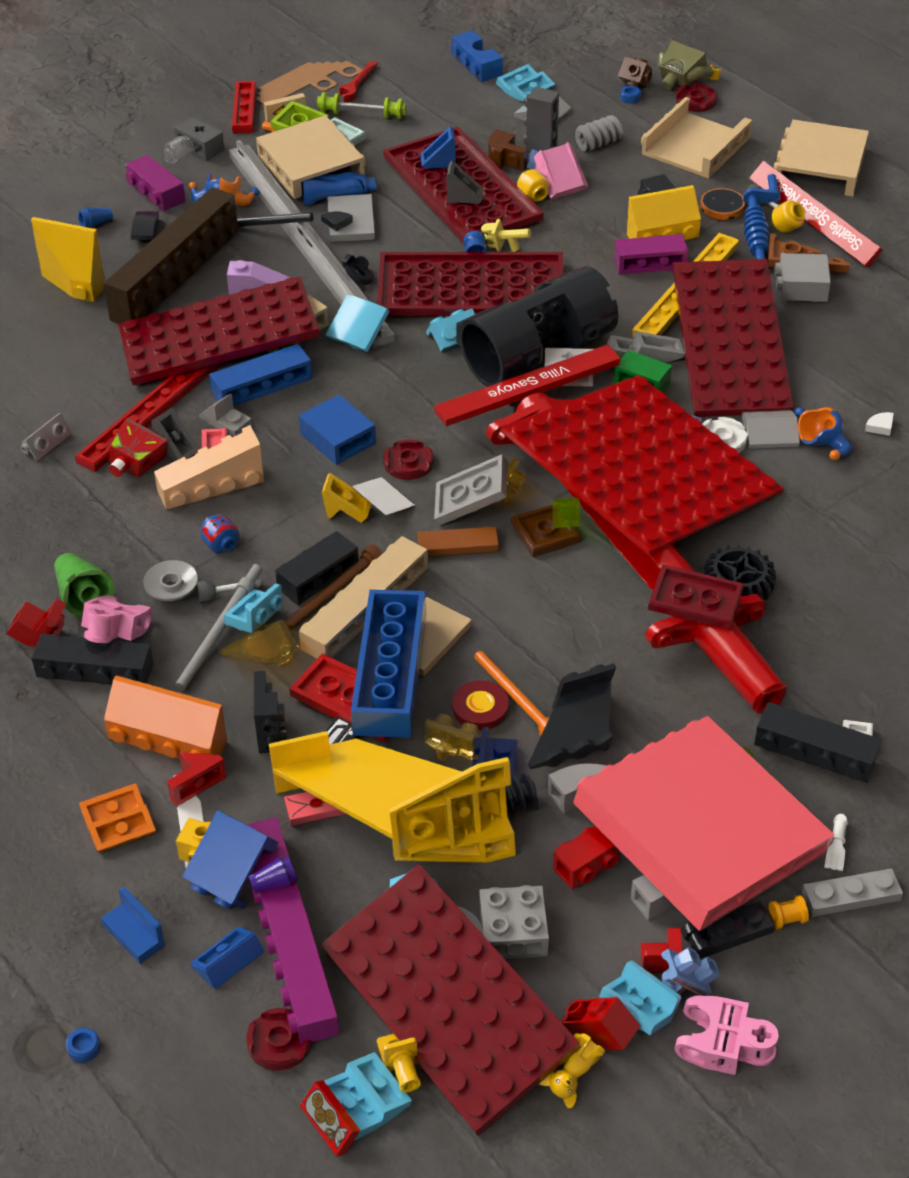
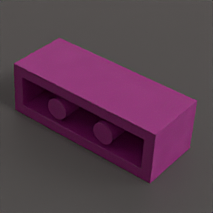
(155, 182)
(649, 253)

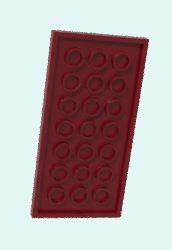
(500, 196)
(453, 281)
(217, 330)
(731, 337)
(446, 986)

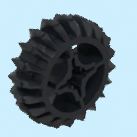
(743, 567)

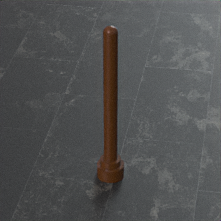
(368, 555)

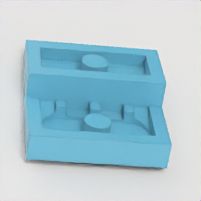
(523, 81)
(357, 323)
(369, 1093)

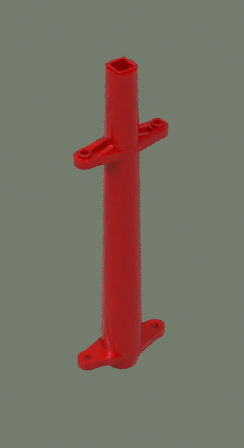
(726, 648)

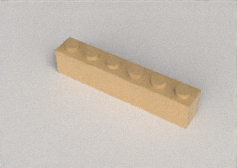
(345, 614)

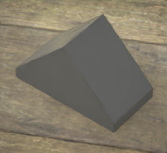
(461, 186)
(179, 440)

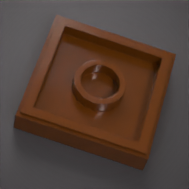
(538, 533)

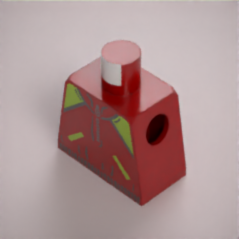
(135, 449)

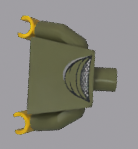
(684, 65)

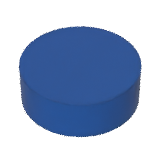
(630, 94)
(83, 1045)

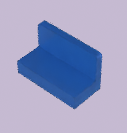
(134, 927)

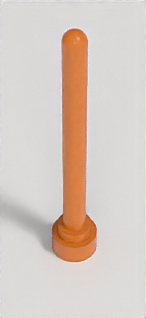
(513, 691)

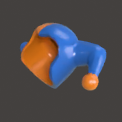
(221, 184)
(823, 428)

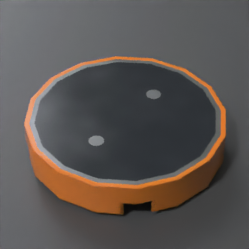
(722, 203)

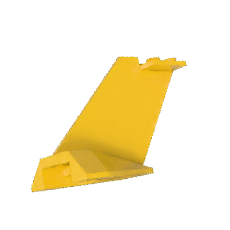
(415, 802)

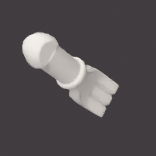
(836, 852)

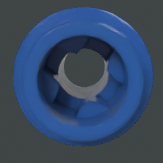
(94, 216)

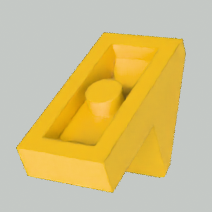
(341, 496)

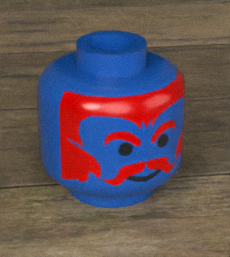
(219, 533)

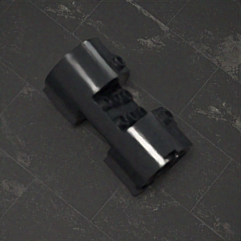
(559, 314)

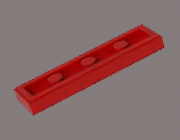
(244, 107)

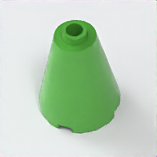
(80, 582)

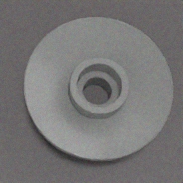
(170, 580)

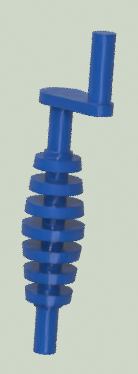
(756, 226)

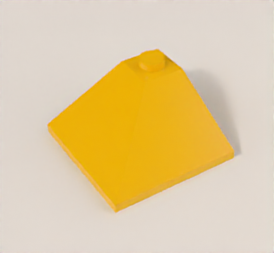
(70, 257)

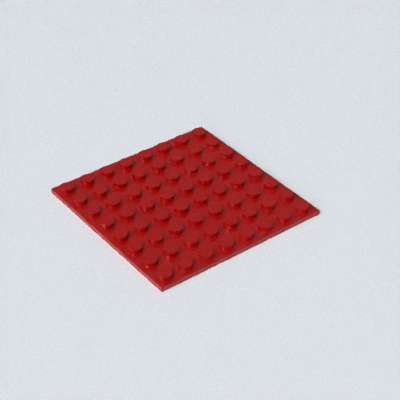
(642, 462)

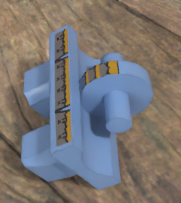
(689, 972)

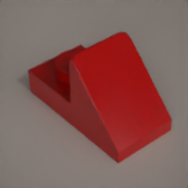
(198, 775)

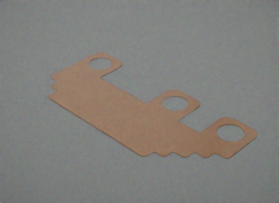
(301, 77)

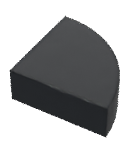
(336, 219)

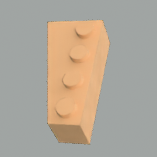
(212, 471)

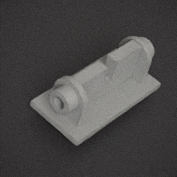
(46, 437)

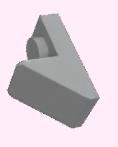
(225, 416)

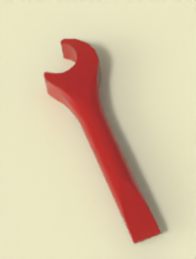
(349, 90)

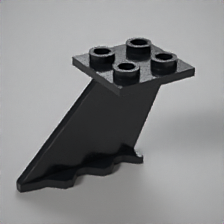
(578, 718)

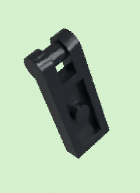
(730, 930)

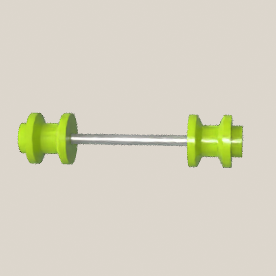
(333, 103)

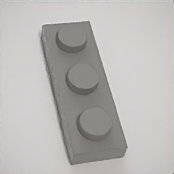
(852, 892)

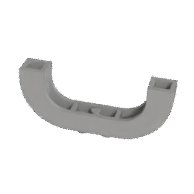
(562, 790)

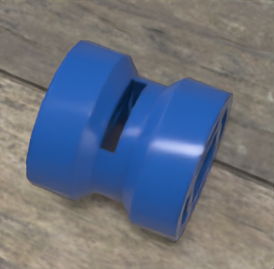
(475, 242)

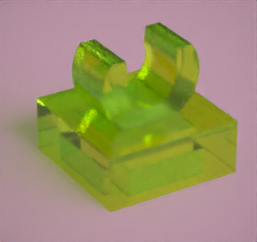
(566, 512)

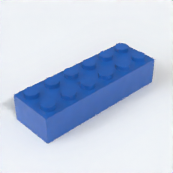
(389, 664)

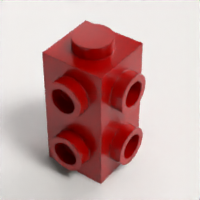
(584, 857)

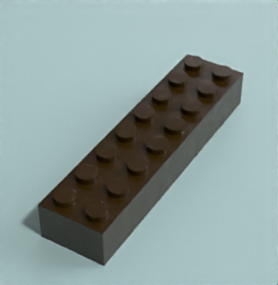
(171, 257)

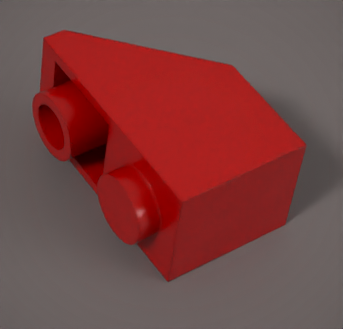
(603, 1020)

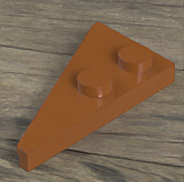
(777, 247)

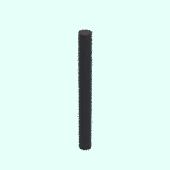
(275, 219)

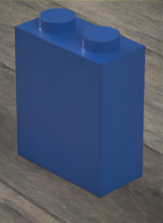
(337, 429)

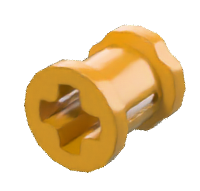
(788, 912)

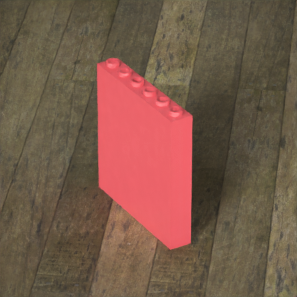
(702, 821)

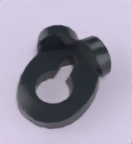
(360, 264)

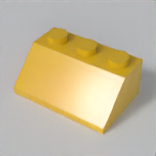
(664, 214)

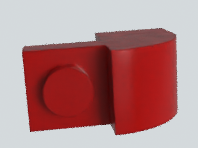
(33, 621)

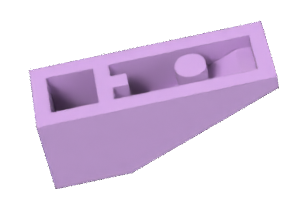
(250, 275)

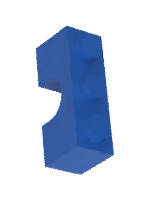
(469, 51)

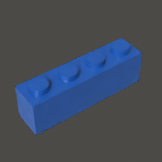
(262, 375)

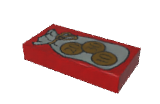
(330, 1118)

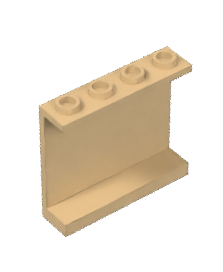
(693, 141)
(823, 151)
(307, 152)

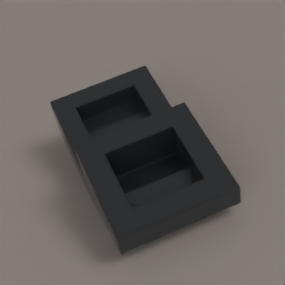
(144, 225)

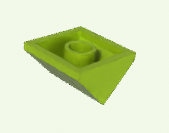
(294, 114)

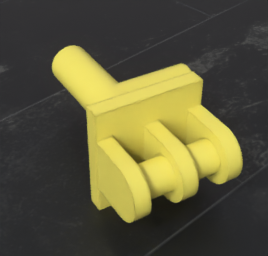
(496, 235)

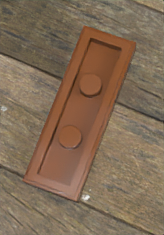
(459, 541)

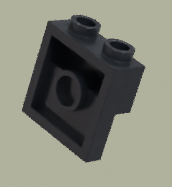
(267, 713)

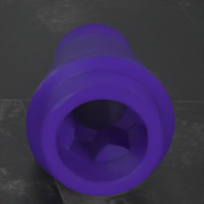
(274, 875)

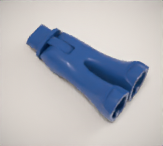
(336, 185)

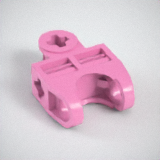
(110, 619)
(743, 1037)

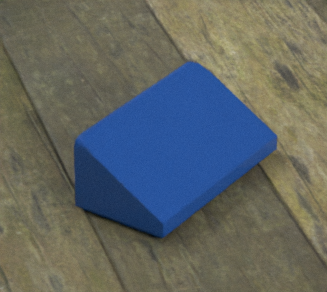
(227, 956)

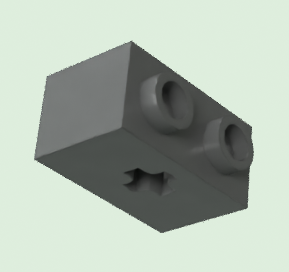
(205, 139)

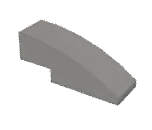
(654, 346)

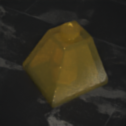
(266, 645)

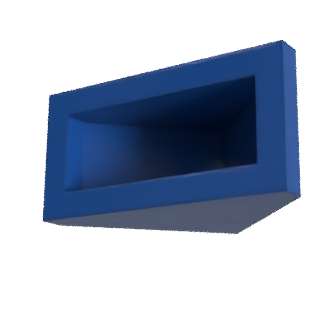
(440, 152)

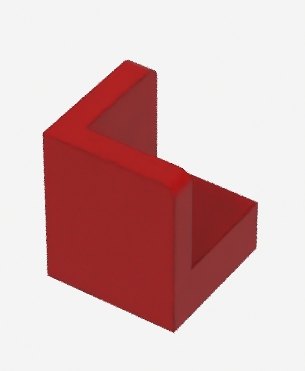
(651, 952)

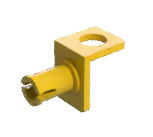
(401, 1058)

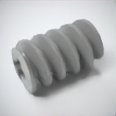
(599, 133)

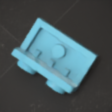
(445, 329)
(254, 609)
(644, 996)

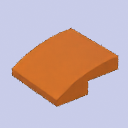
(117, 818)

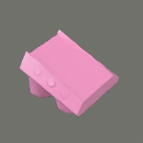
(561, 170)

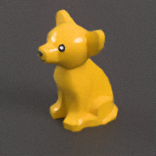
(564, 1082)

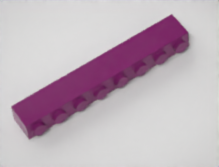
(295, 950)

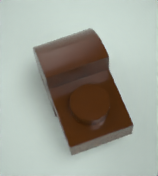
(505, 152)

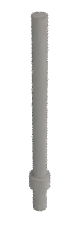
(243, 588)

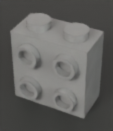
(803, 277)
(515, 921)

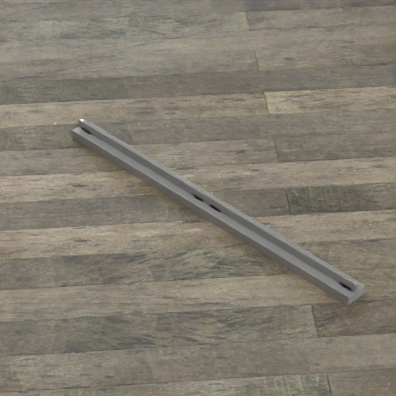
(318, 255)

